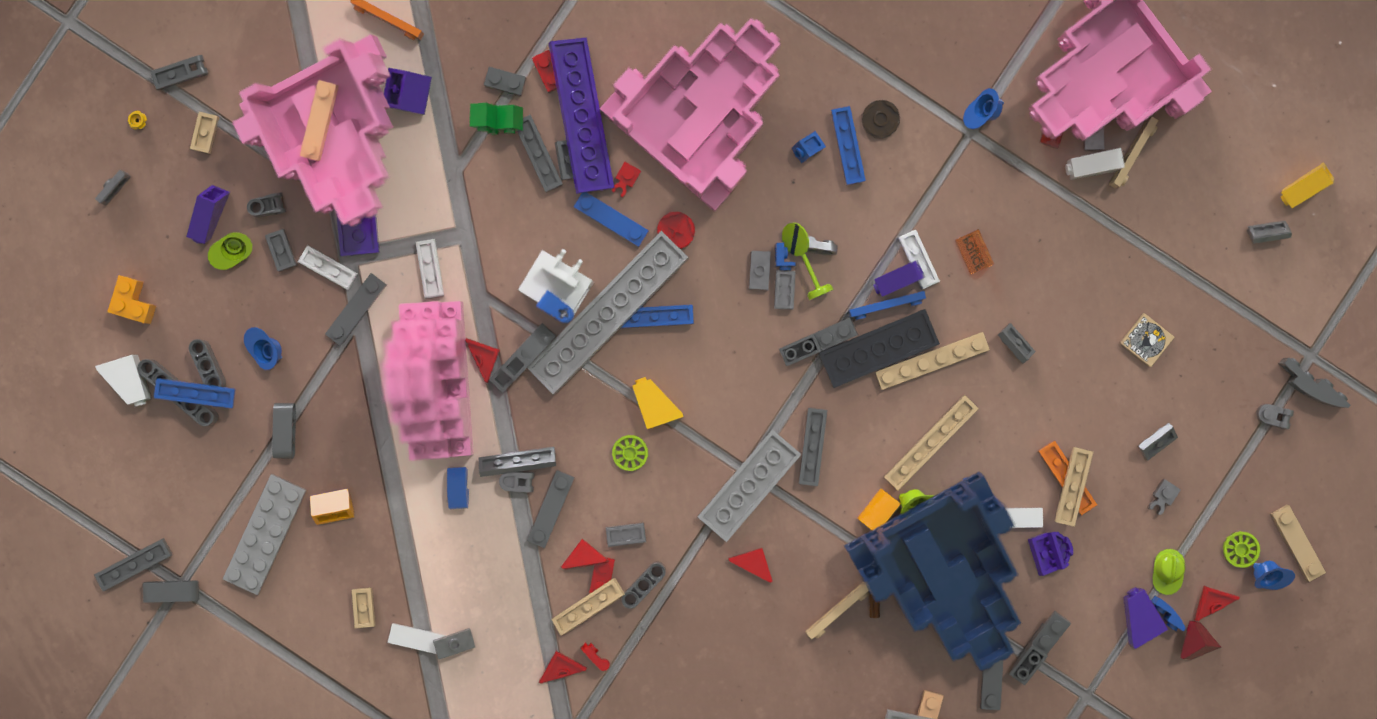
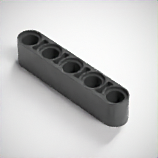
(158, 371)

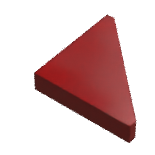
(484, 357)
(584, 556)
(754, 562)
(1213, 601)
(560, 667)

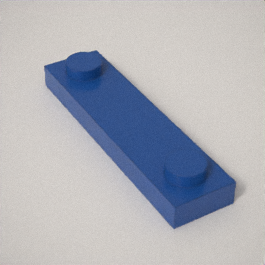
(848, 145)
(611, 218)
(913, 299)
(661, 316)
(194, 393)

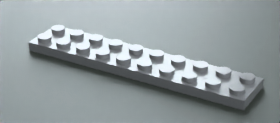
(607, 313)

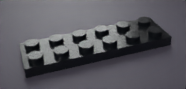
(879, 348)

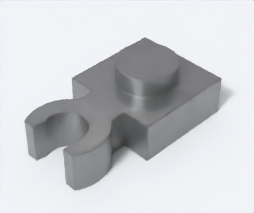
(1166, 494)

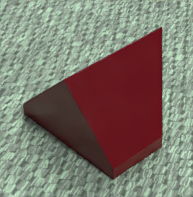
(1198, 641)

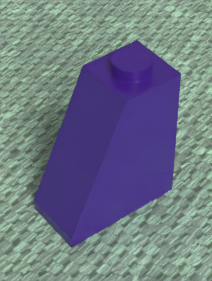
(207, 214)
(898, 278)
(1141, 618)

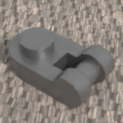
(826, 247)
(1268, 414)
(510, 482)

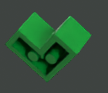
(495, 118)

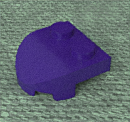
(1050, 552)

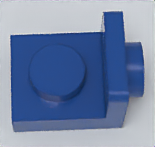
(808, 147)
(780, 254)

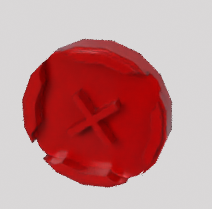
(677, 228)

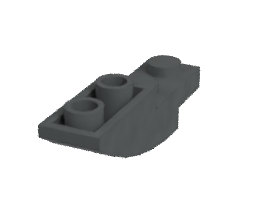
(818, 341)
(522, 357)
(1318, 390)
(1038, 647)

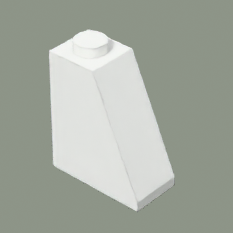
(1095, 164)
(126, 380)

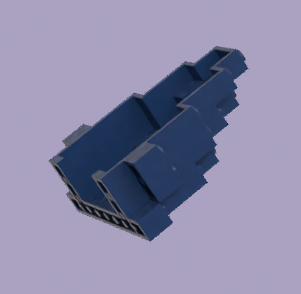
(947, 569)

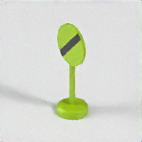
(797, 242)

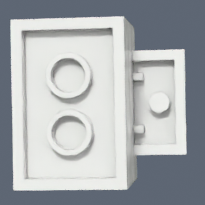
(558, 278)

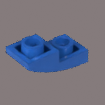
(457, 488)
(1171, 616)

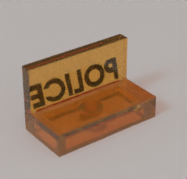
(974, 252)

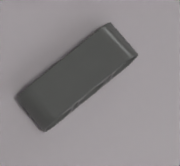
(199, 360)
(284, 430)
(171, 591)
(637, 591)

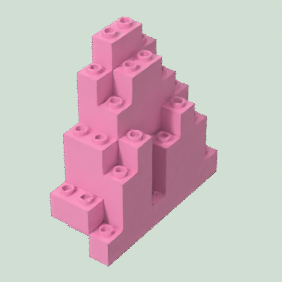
(1119, 68)
(699, 108)
(352, 151)
(430, 380)

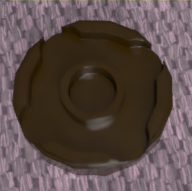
(880, 118)

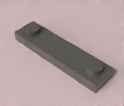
(539, 155)
(356, 309)
(812, 446)
(517, 461)
(550, 509)
(133, 564)
(992, 687)

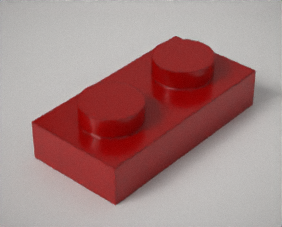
(545, 68)
(601, 574)

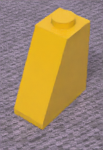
(1307, 186)
(654, 404)

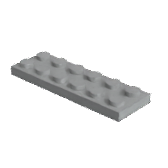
(749, 485)
(264, 534)

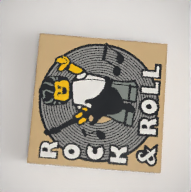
(1147, 340)

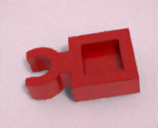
(627, 176)

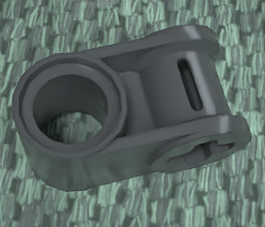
(268, 205)

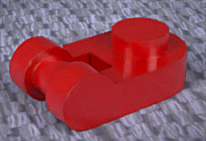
(591, 652)

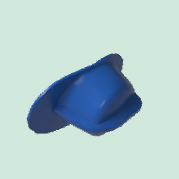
(983, 109)
(262, 348)
(1272, 576)

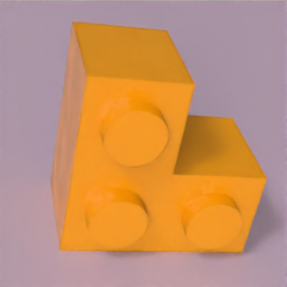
(126, 301)

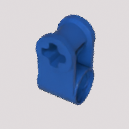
(553, 306)

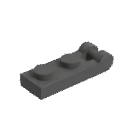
(178, 72)

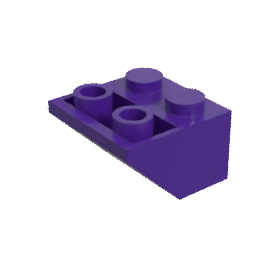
(407, 91)

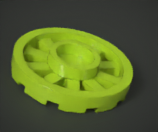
(630, 452)
(1241, 549)

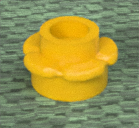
(137, 115)

